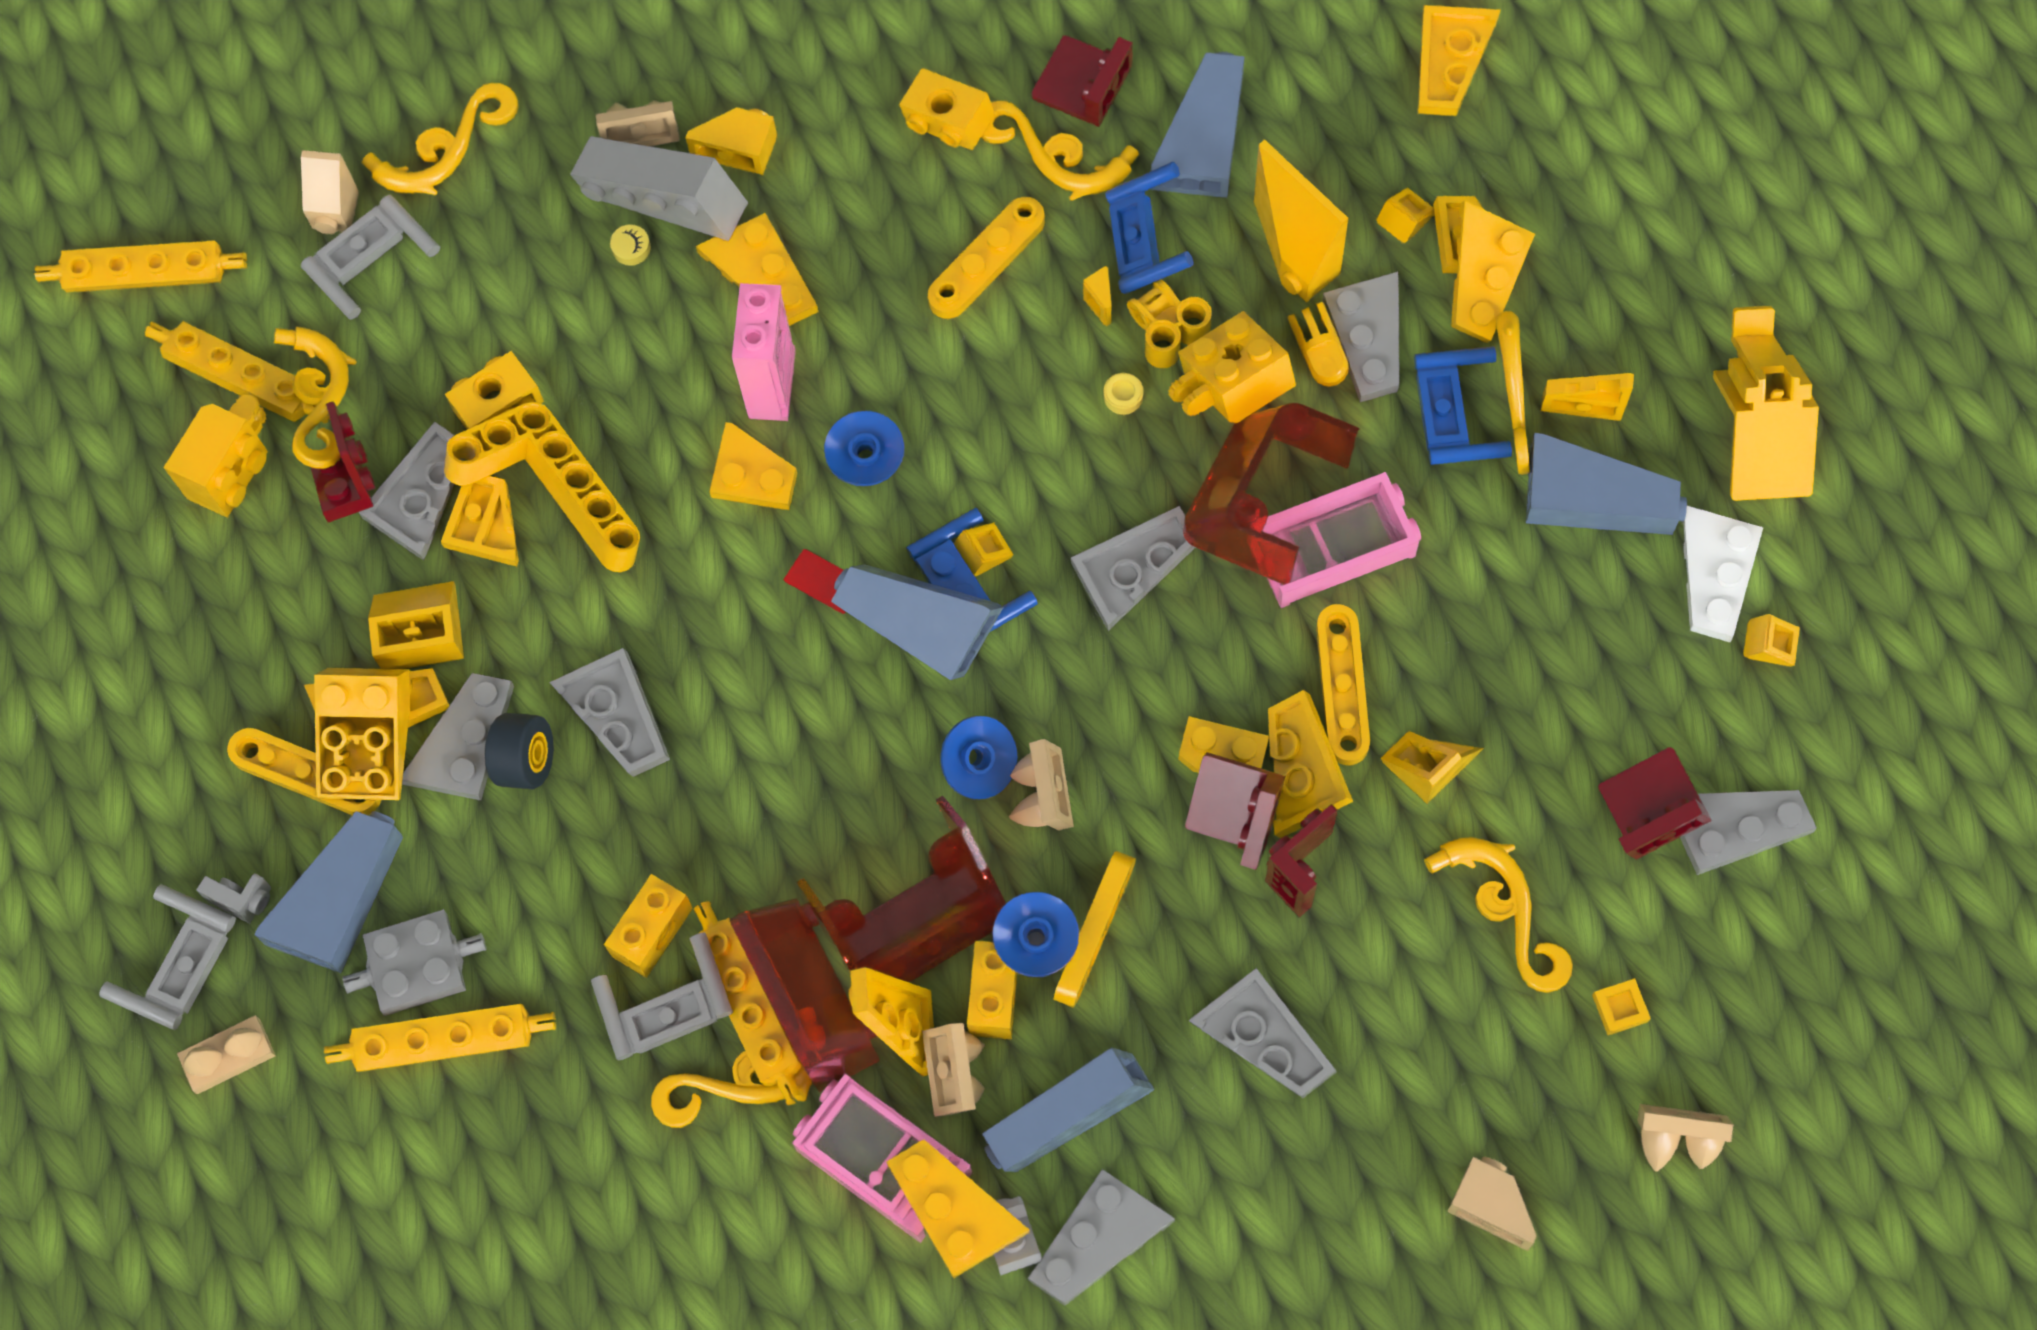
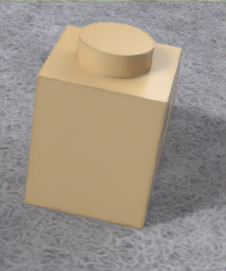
(327, 192)
(1493, 1202)

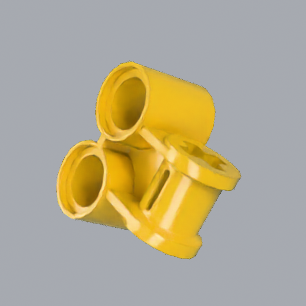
(1164, 319)

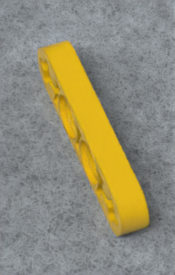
(1095, 928)

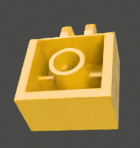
(1233, 370)
(220, 455)

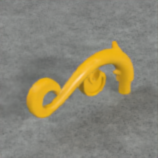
(438, 138)
(1065, 145)
(1509, 339)
(306, 390)
(1496, 855)
(741, 1091)

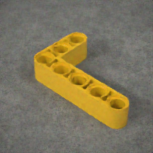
(556, 474)

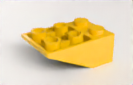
(361, 732)

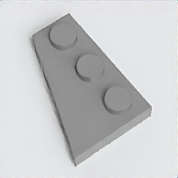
(1369, 333)
(414, 494)
(1131, 564)
(616, 710)
(455, 749)
(1746, 826)
(1266, 1034)
(1097, 1236)

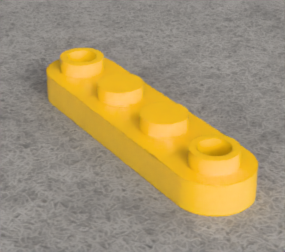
(986, 257)
(1343, 683)
(287, 767)

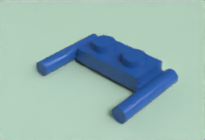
(1135, 232)
(1444, 409)
(946, 568)

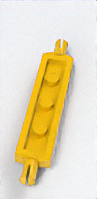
(141, 266)
(230, 368)
(752, 1011)
(440, 1037)

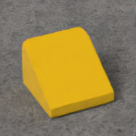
(1405, 215)
(1097, 294)
(983, 548)
(1771, 640)

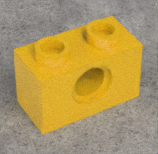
(934, 94)
(499, 374)
(648, 925)
(991, 994)

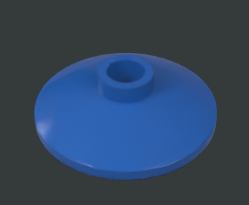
(864, 432)
(994, 760)
(1031, 914)

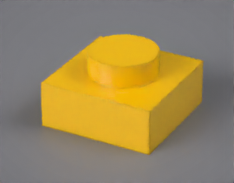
(1621, 1006)

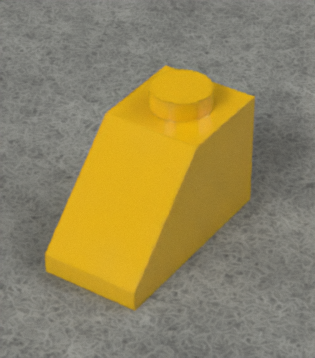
(736, 139)

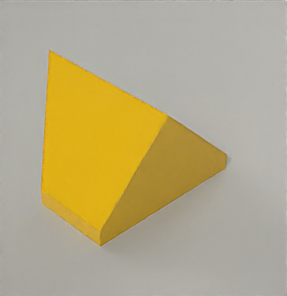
(1427, 763)

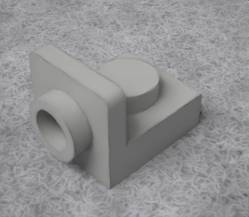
(234, 899)
(1022, 1251)

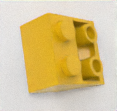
(415, 627)

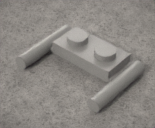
(360, 247)
(185, 964)
(666, 1015)

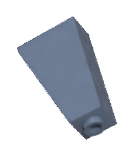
(1204, 129)
(1597, 491)
(920, 617)
(335, 893)
(1067, 1110)

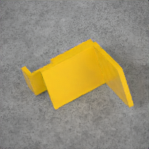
(1771, 412)

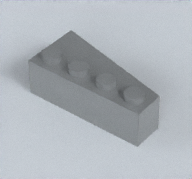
(661, 184)

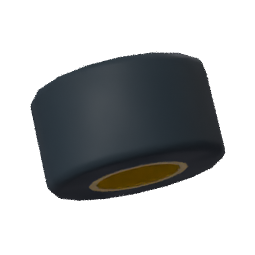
(519, 751)

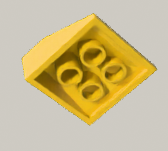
(1299, 225)

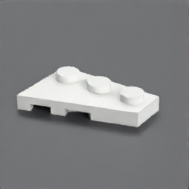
(1718, 570)

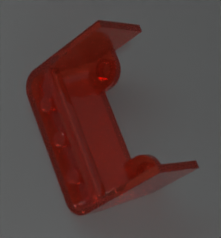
(1231, 521)
(924, 921)
(805, 991)

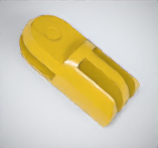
(1322, 352)

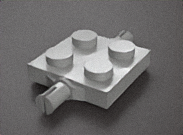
(414, 962)

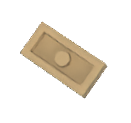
(639, 125)
(1051, 802)
(226, 1054)
(948, 1059)
(1663, 1129)

